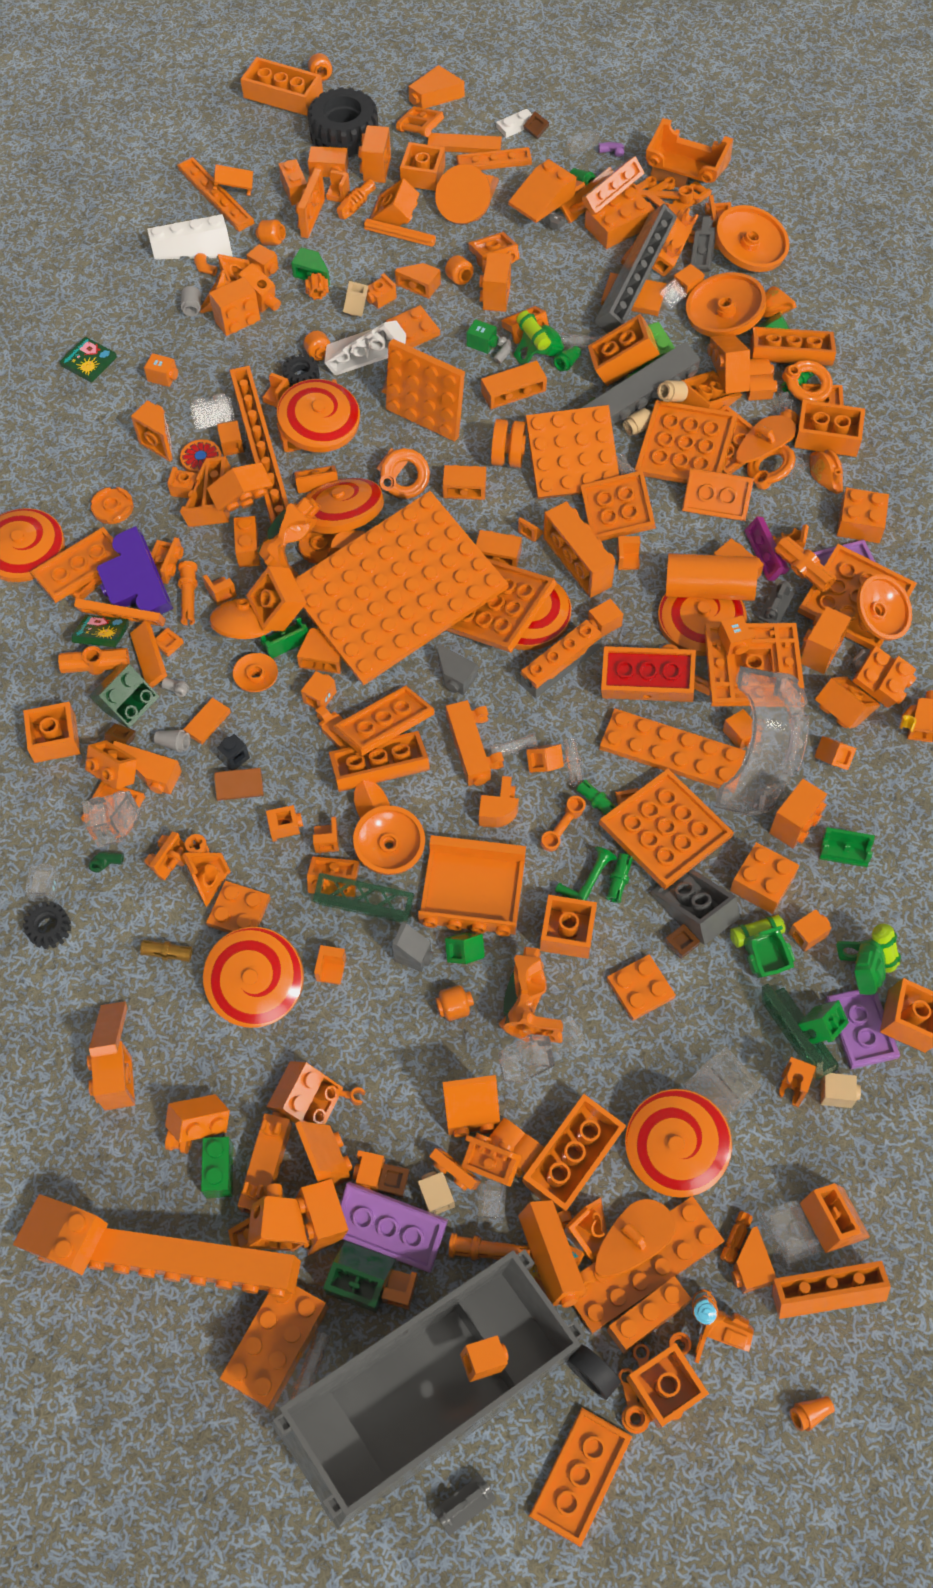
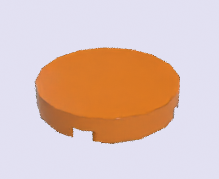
(116, 510)
(314, 549)

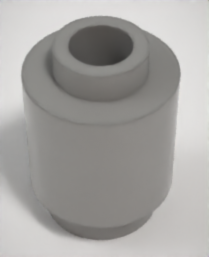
(190, 301)

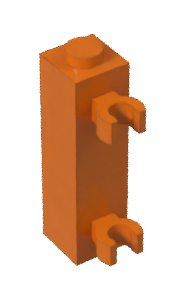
(675, 242)
(469, 744)
(265, 1159)
(553, 1254)

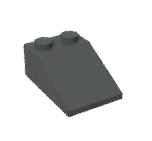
(699, 905)

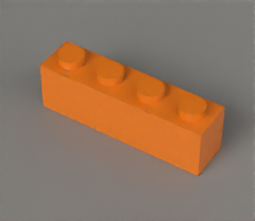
(830, 1289)

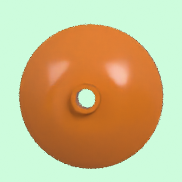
(884, 607)
(236, 620)
(392, 826)

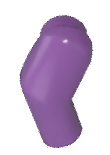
(611, 147)

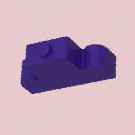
(133, 575)

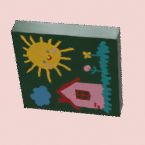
(88, 359)
(100, 630)

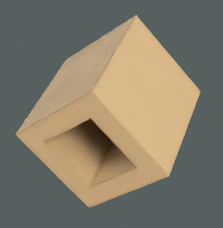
(355, 298)
(839, 1090)
(436, 1193)

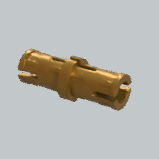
(166, 950)

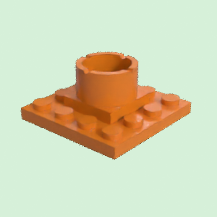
(772, 649)

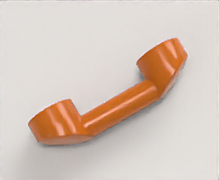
(573, 809)

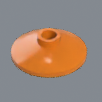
(253, 665)

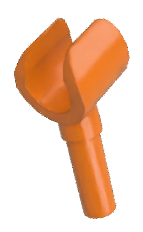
(349, 1095)

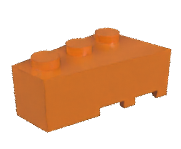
(731, 362)

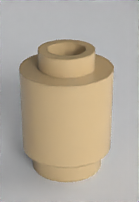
(672, 391)
(637, 422)

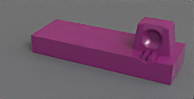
(764, 548)

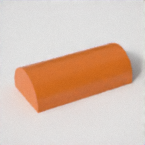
(793, 345)
(712, 576)
(393, 759)
(573, 1153)

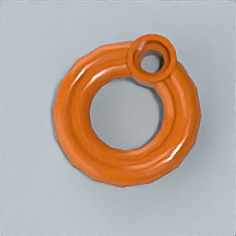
(792, 374)
(392, 460)
(762, 478)

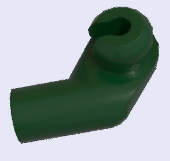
(104, 859)

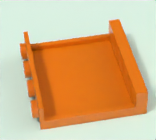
(472, 885)

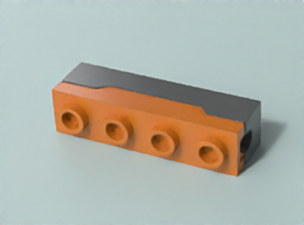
(561, 659)

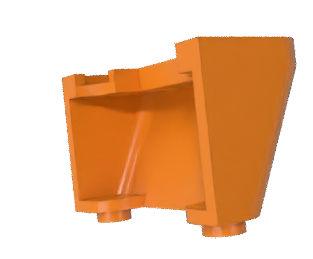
(686, 156)

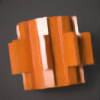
(316, 286)

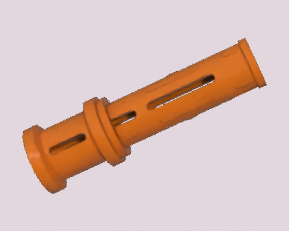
(187, 584)
(478, 1248)

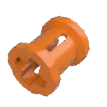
(200, 842)

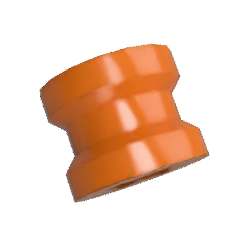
(171, 1144)

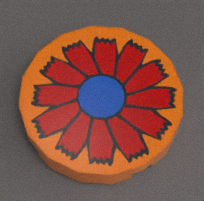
(196, 452)

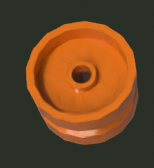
(511, 443)

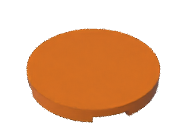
(463, 194)

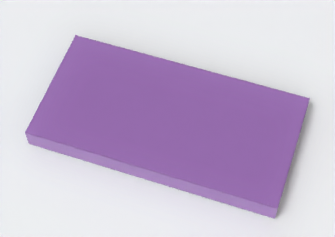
(392, 1227)

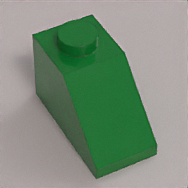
(308, 262)

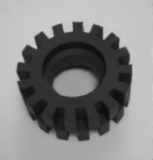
(300, 364)
(36, 917)

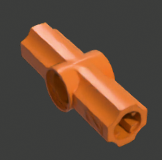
(805, 563)
(84, 660)

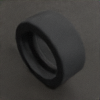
(594, 1372)

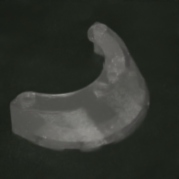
(775, 743)

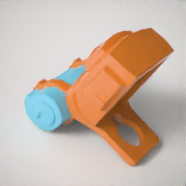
(718, 1325)

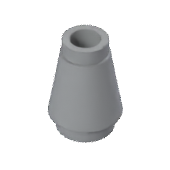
(173, 739)

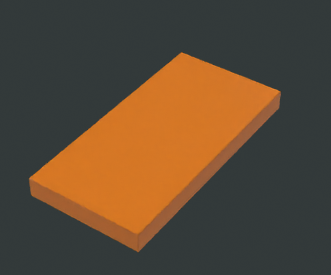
(75, 565)
(383, 720)
(580, 1477)

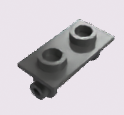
(777, 603)
(464, 1504)

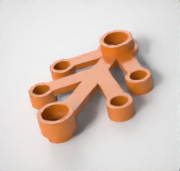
(655, 191)
(633, 1405)

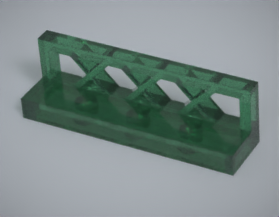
(362, 907)
(787, 1017)

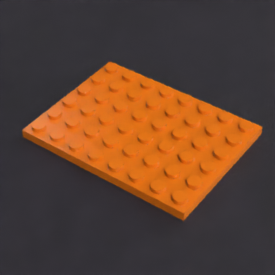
(398, 587)

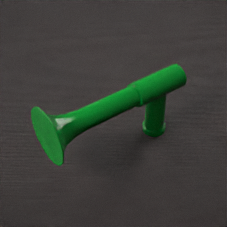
(603, 858)

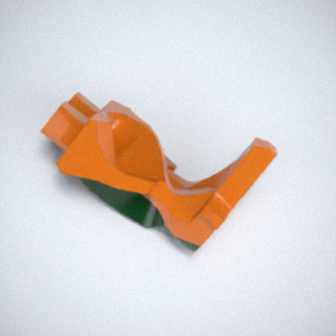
(288, 527)
(522, 997)

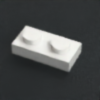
(513, 123)

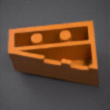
(200, 507)

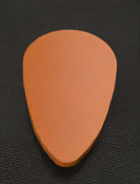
(766, 438)
(635, 1237)

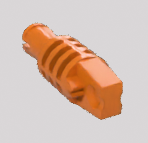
(355, 199)

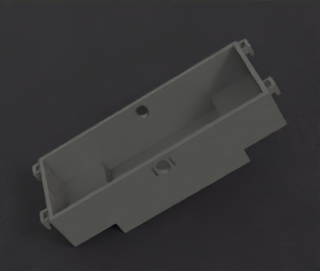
(410, 1394)

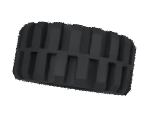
(341, 118)

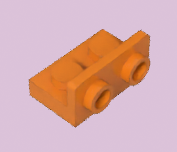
(512, 326)
(336, 867)

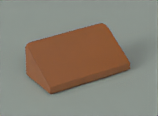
(661, 174)
(239, 784)

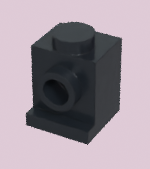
(230, 748)

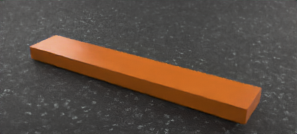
(218, 198)

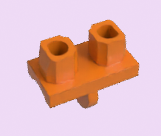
(168, 856)

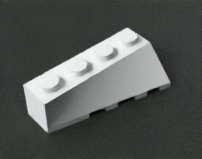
(191, 237)
(362, 348)

